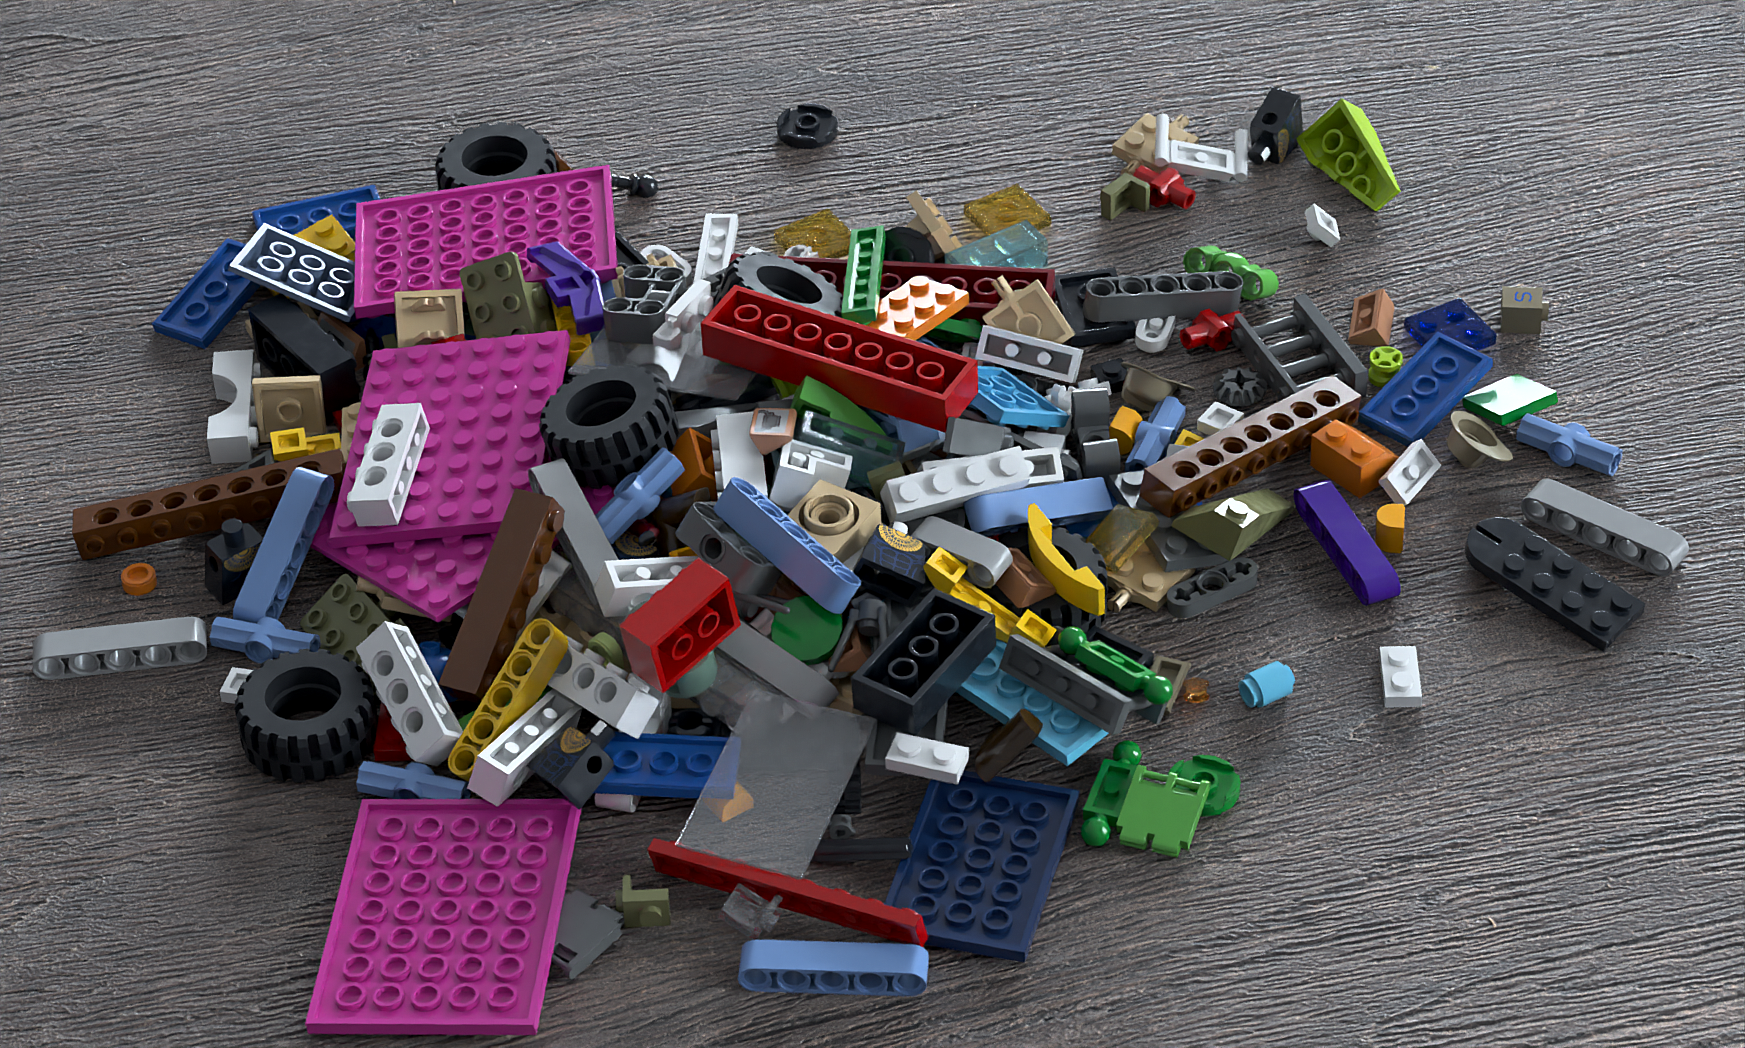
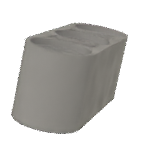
(982, 555)

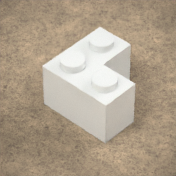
(801, 467)

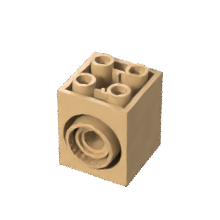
(836, 520)

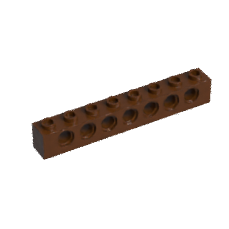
(1247, 446)
(193, 506)

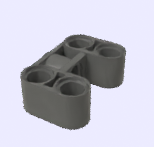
(649, 295)
(1090, 418)
(739, 561)

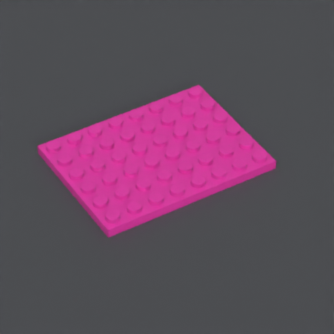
(432, 235)
(482, 435)
(445, 918)

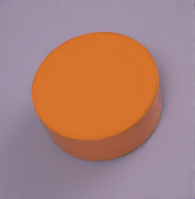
(139, 579)

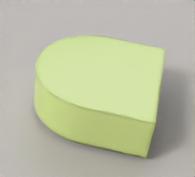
(608, 648)

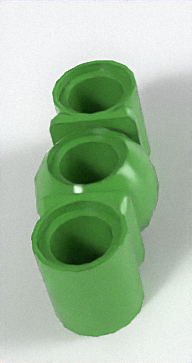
(1221, 261)

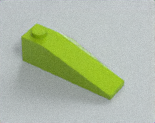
(1351, 154)

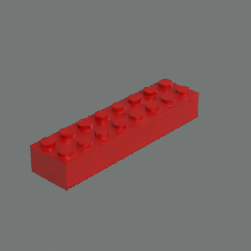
(851, 358)

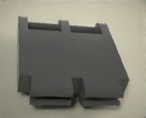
(584, 932)

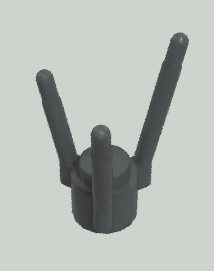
(748, 605)
(870, 620)

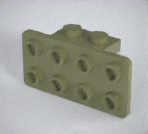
(502, 301)
(346, 619)

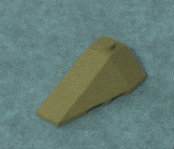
(1234, 522)

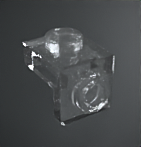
(750, 912)

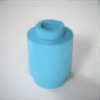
(1266, 684)

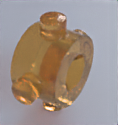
(1196, 690)

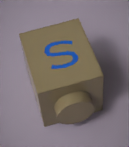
(1522, 310)

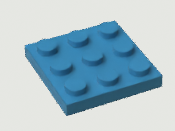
(1013, 402)

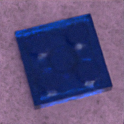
(1453, 320)

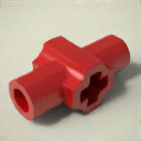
(1166, 187)
(1210, 330)

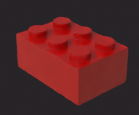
(680, 625)

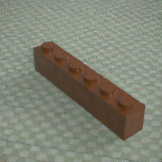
(502, 595)

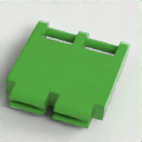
(1161, 812)

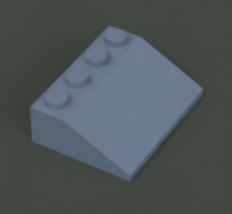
(299, 271)

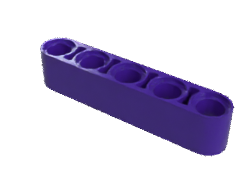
(1347, 542)

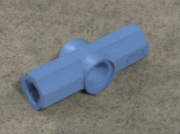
(1156, 434)
(1569, 444)
(639, 494)
(260, 640)
(413, 782)

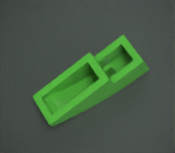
(824, 400)

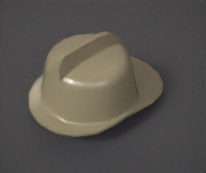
(1146, 388)
(1474, 441)

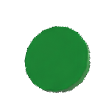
(807, 631)
(1223, 781)

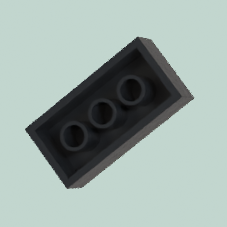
(296, 346)
(923, 662)

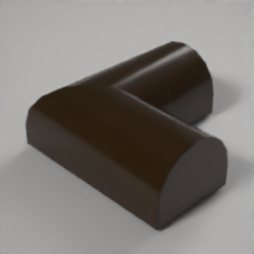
(670, 514)
(1006, 743)

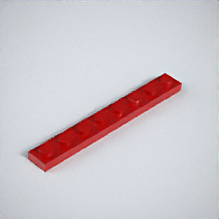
(798, 895)

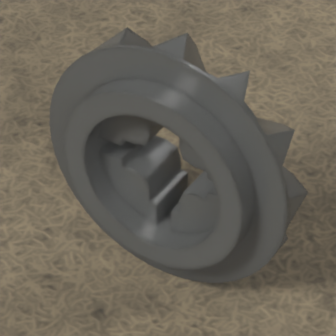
(1228, 392)

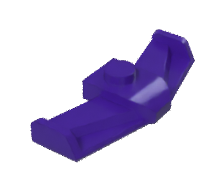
(571, 285)

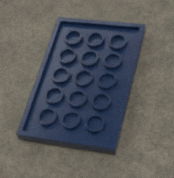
(984, 862)

